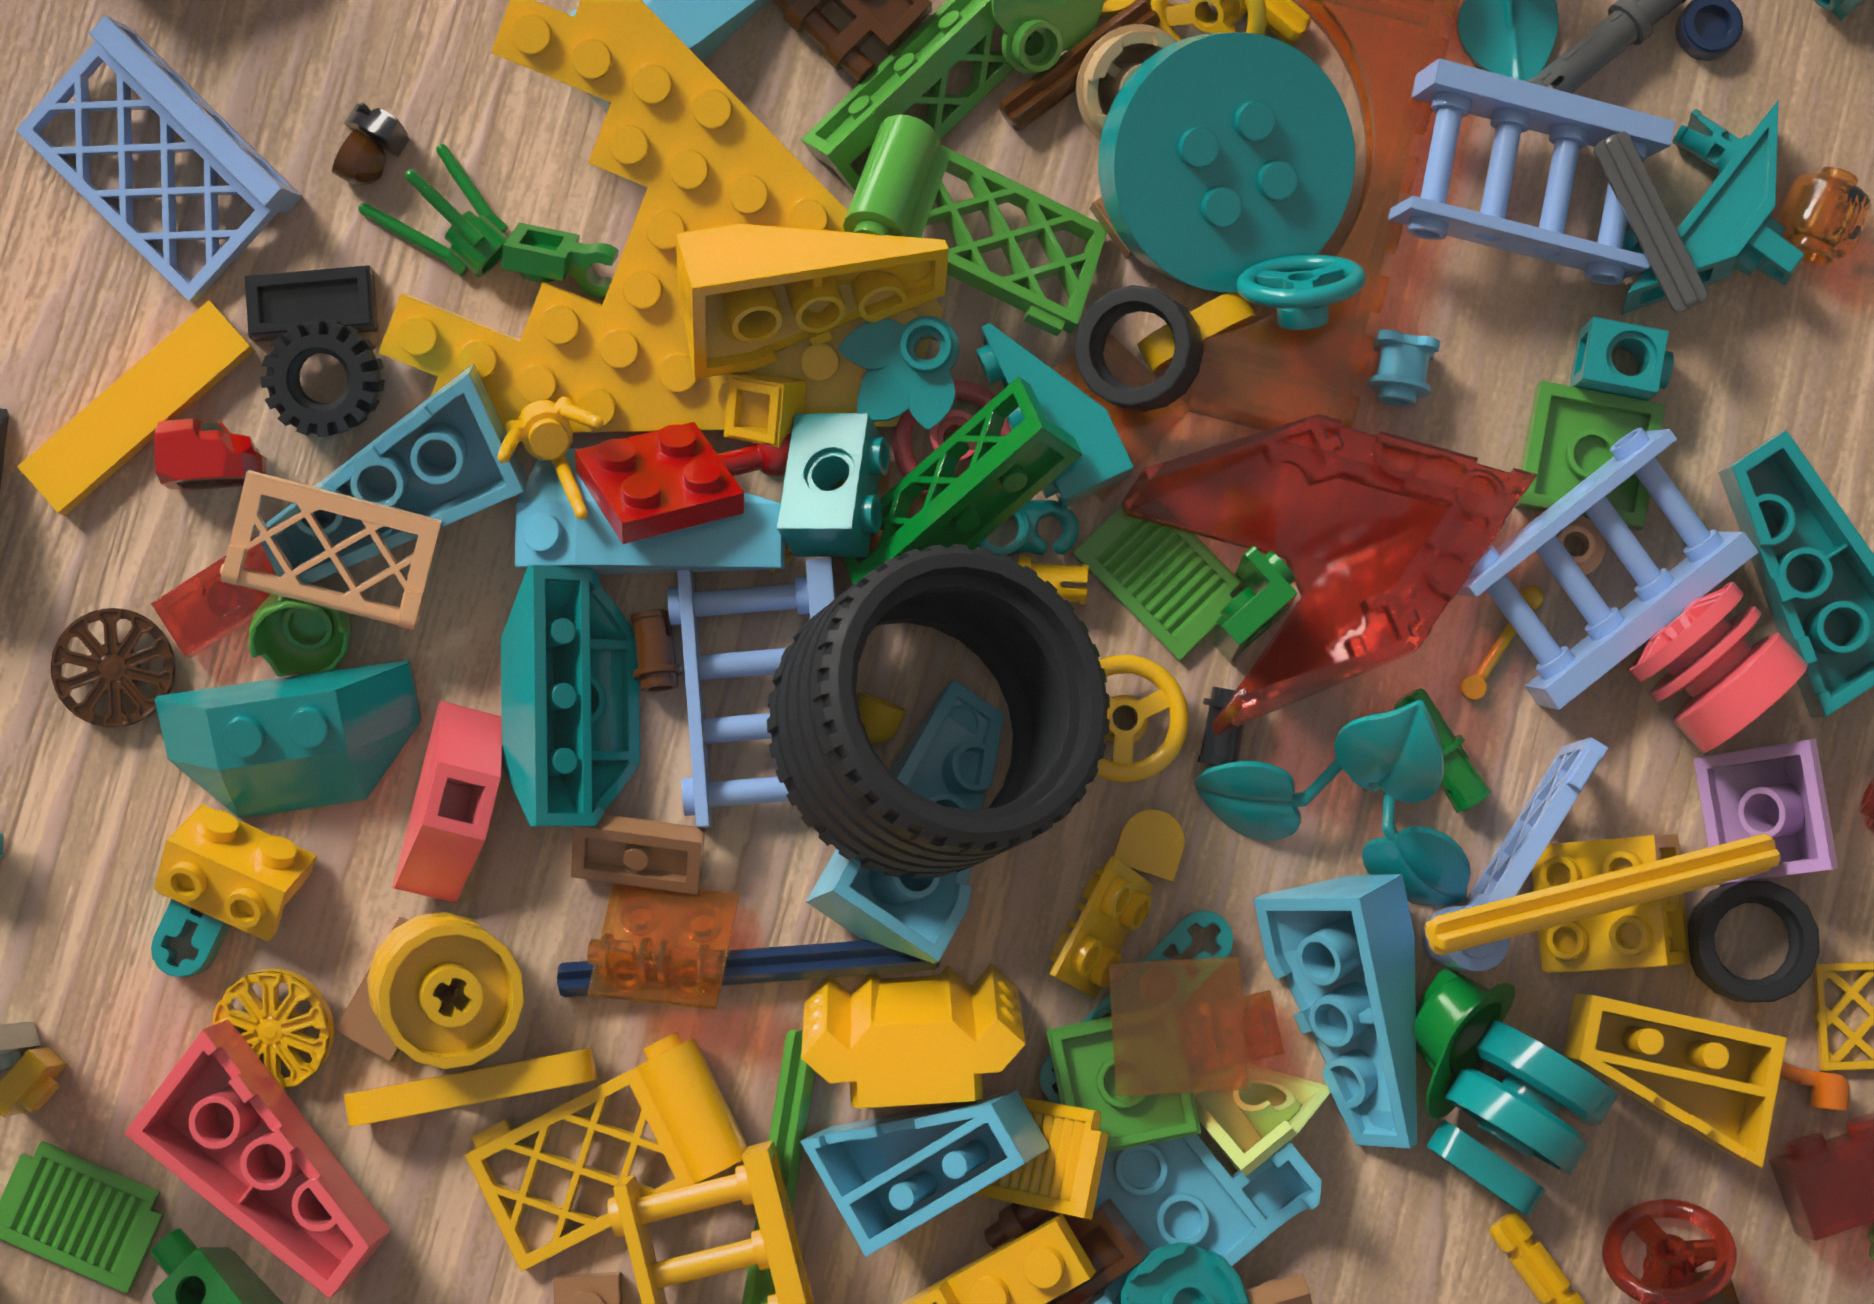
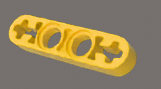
(470, 1087)

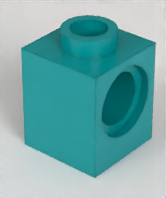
(1594, 365)

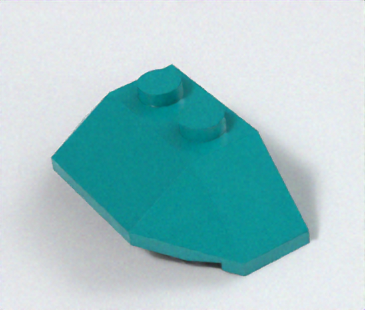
(568, 698)
(293, 736)

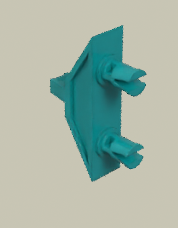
(1733, 219)

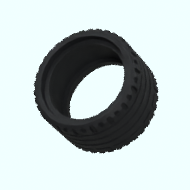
(1028, 645)

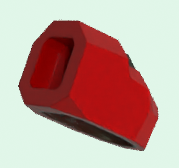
(203, 455)

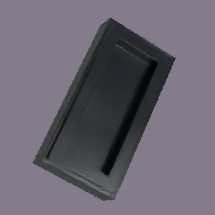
(300, 297)

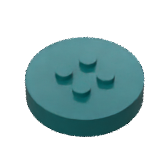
(1225, 158)

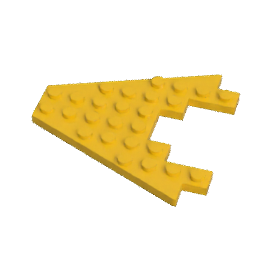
(703, 169)

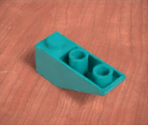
(1104, 455)

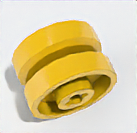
(467, 1021)

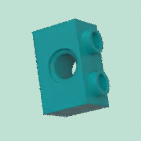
(820, 454)

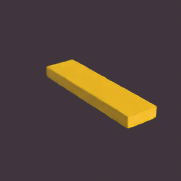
(129, 410)

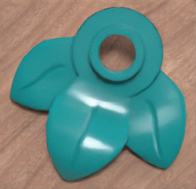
(897, 376)

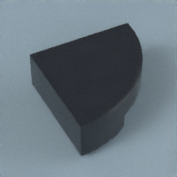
(380, 126)

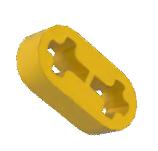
(1214, 318)

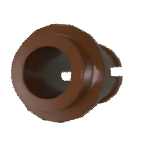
(655, 651)

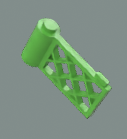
(898, 198)

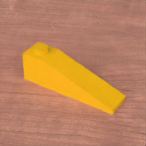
(775, 286)

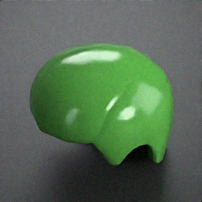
(299, 636)

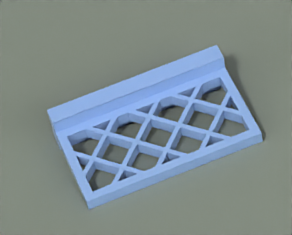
(179, 111)

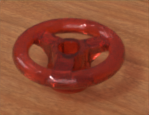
(1669, 1259)

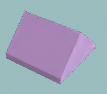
(1774, 794)

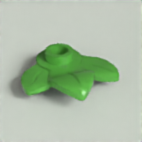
(1055, 26)

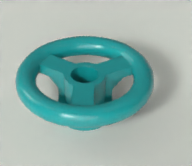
(1301, 287)

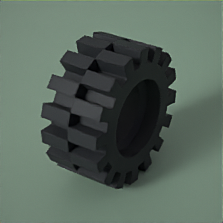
(284, 378)

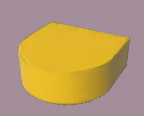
(1151, 844)

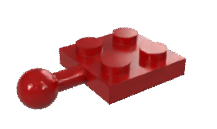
(671, 479)

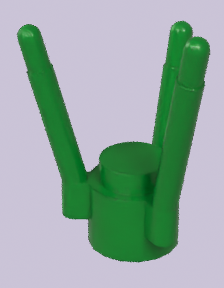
(473, 239)

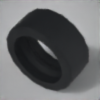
(1099, 322)
(1802, 939)

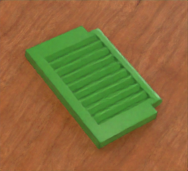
(1160, 578)
(80, 1215)

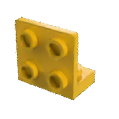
(1621, 939)

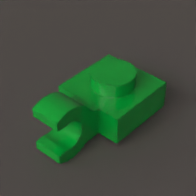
(551, 254)

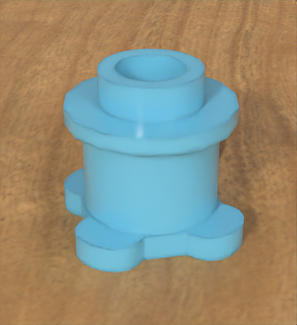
(1402, 367)

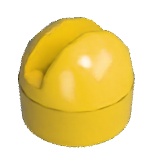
(879, 717)

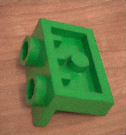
(1258, 606)

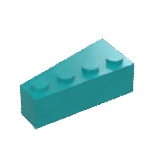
(1809, 568)

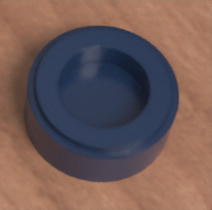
(1709, 28)

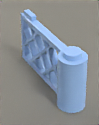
(1523, 848)

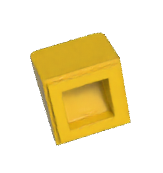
(762, 407)

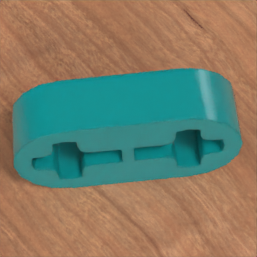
(177, 923)
(1485, 1168)

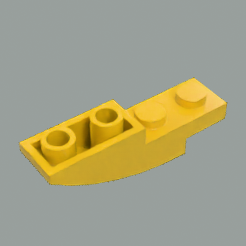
(1017, 1271)

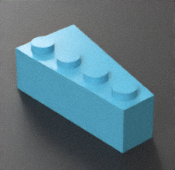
(428, 463)

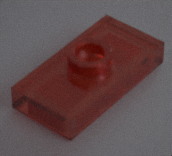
(209, 609)

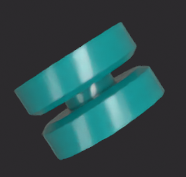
(1527, 1102)

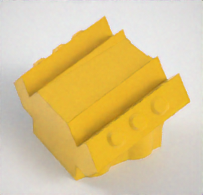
(913, 1036)

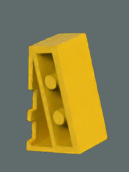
(1685, 1068)

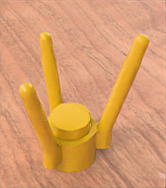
(548, 436)

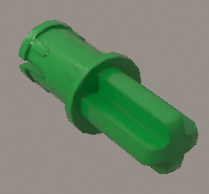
(1460, 778)

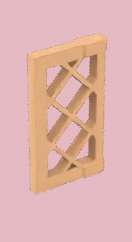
(310, 500)

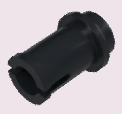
(1225, 746)

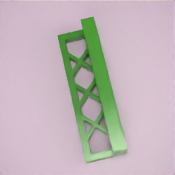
(906, 77)

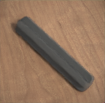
(1650, 222)

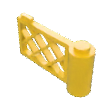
(676, 1101)

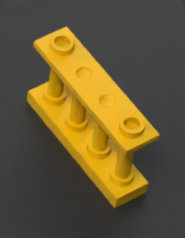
(771, 1246)

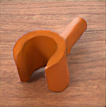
(1827, 1089)

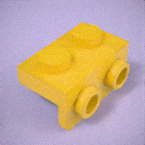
(232, 871)

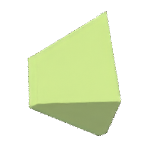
(1258, 1120)

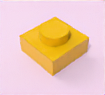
(30, 1082)

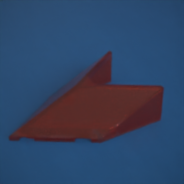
(1366, 525)

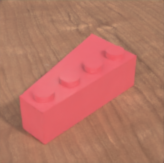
(258, 1160)

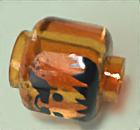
(1825, 215)

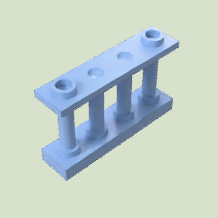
(1513, 109)
(1660, 592)
(685, 605)

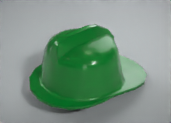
(1450, 1025)

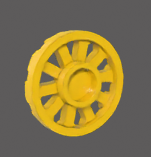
(276, 1025)

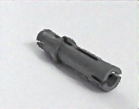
(1627, 24)

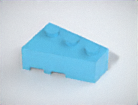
(920, 1162)

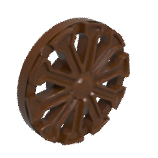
(112, 667)

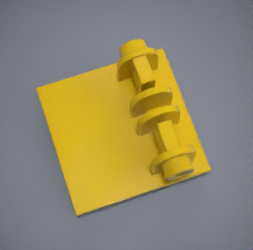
(1115, 906)

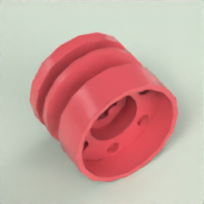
(1718, 668)

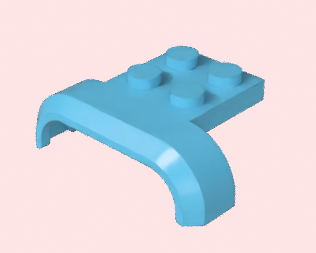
(1185, 1195)

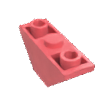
(451, 803)

